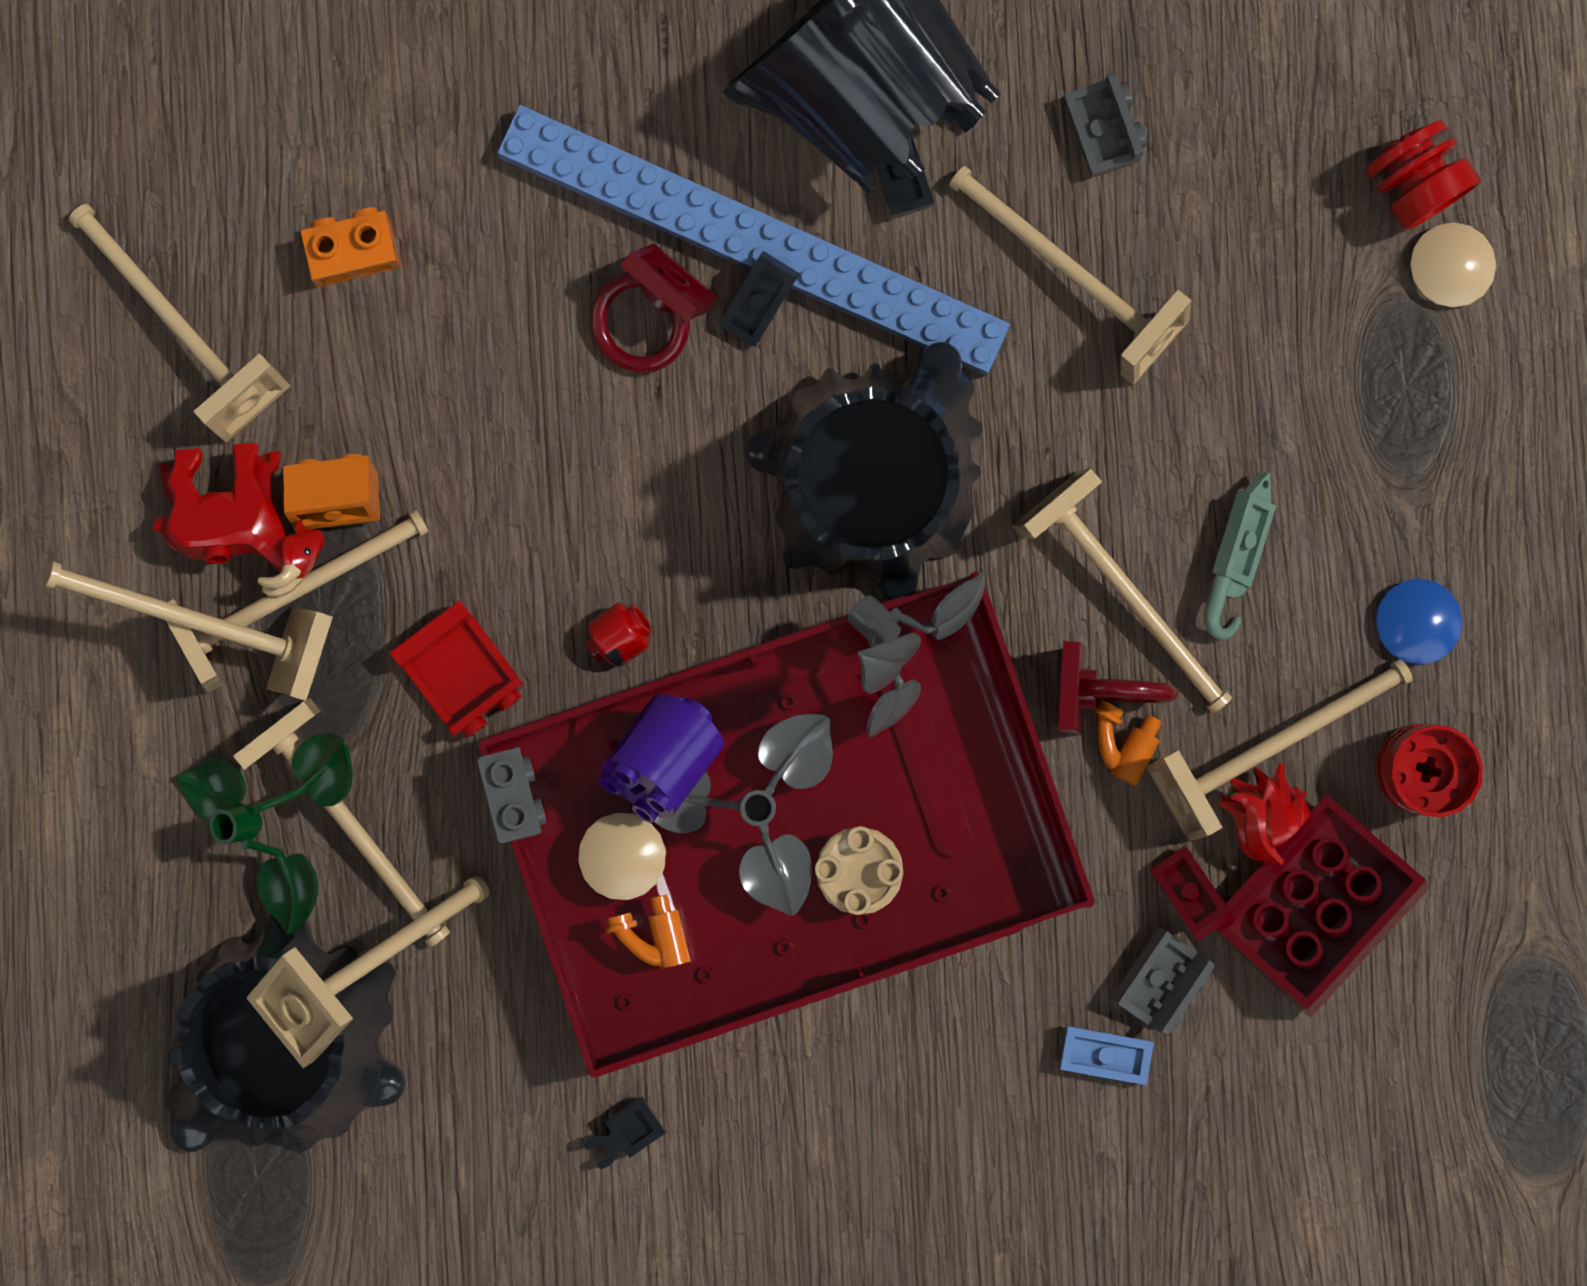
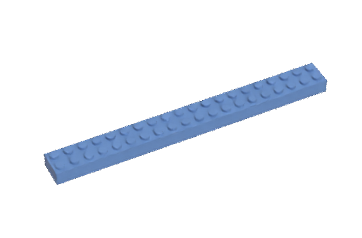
(744, 233)

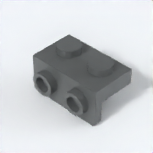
(1105, 125)
(509, 796)
(1163, 982)

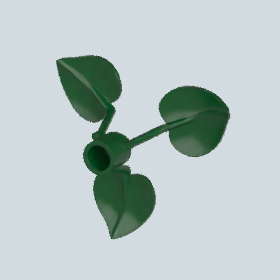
(216, 791)

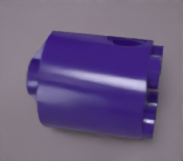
(662, 756)

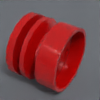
(1422, 175)
(1453, 776)

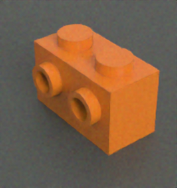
(350, 247)
(331, 492)

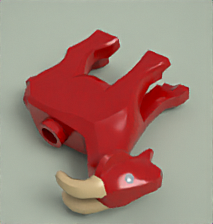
(236, 521)

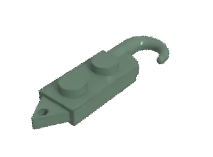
(1239, 552)

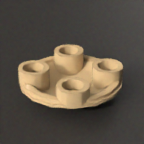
(1452, 265)
(622, 856)
(859, 870)

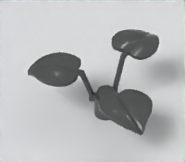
(888, 653)
(780, 869)

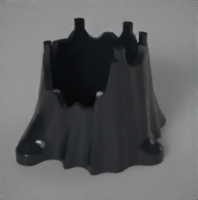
(864, 77)
(875, 469)
(243, 1073)

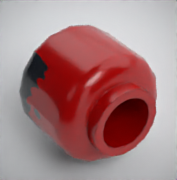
(618, 634)

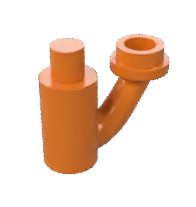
(1137, 750)
(667, 932)

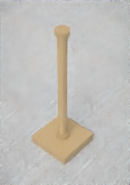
(1151, 334)
(240, 395)
(1061, 509)
(197, 643)
(295, 652)
(283, 740)
(1187, 795)
(305, 1008)

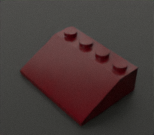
(1322, 908)

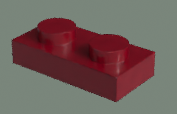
(1191, 893)

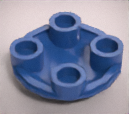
(1419, 621)

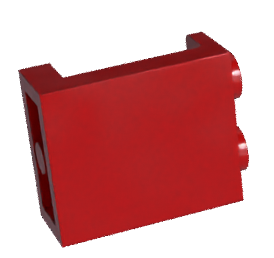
(459, 670)

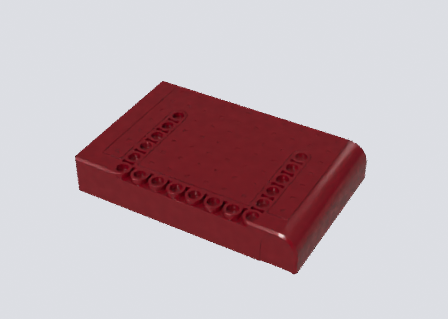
(948, 784)

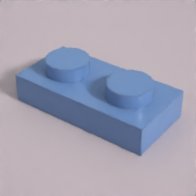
(1106, 1055)

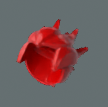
(1266, 814)

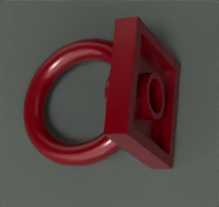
(666, 287)
(1082, 689)

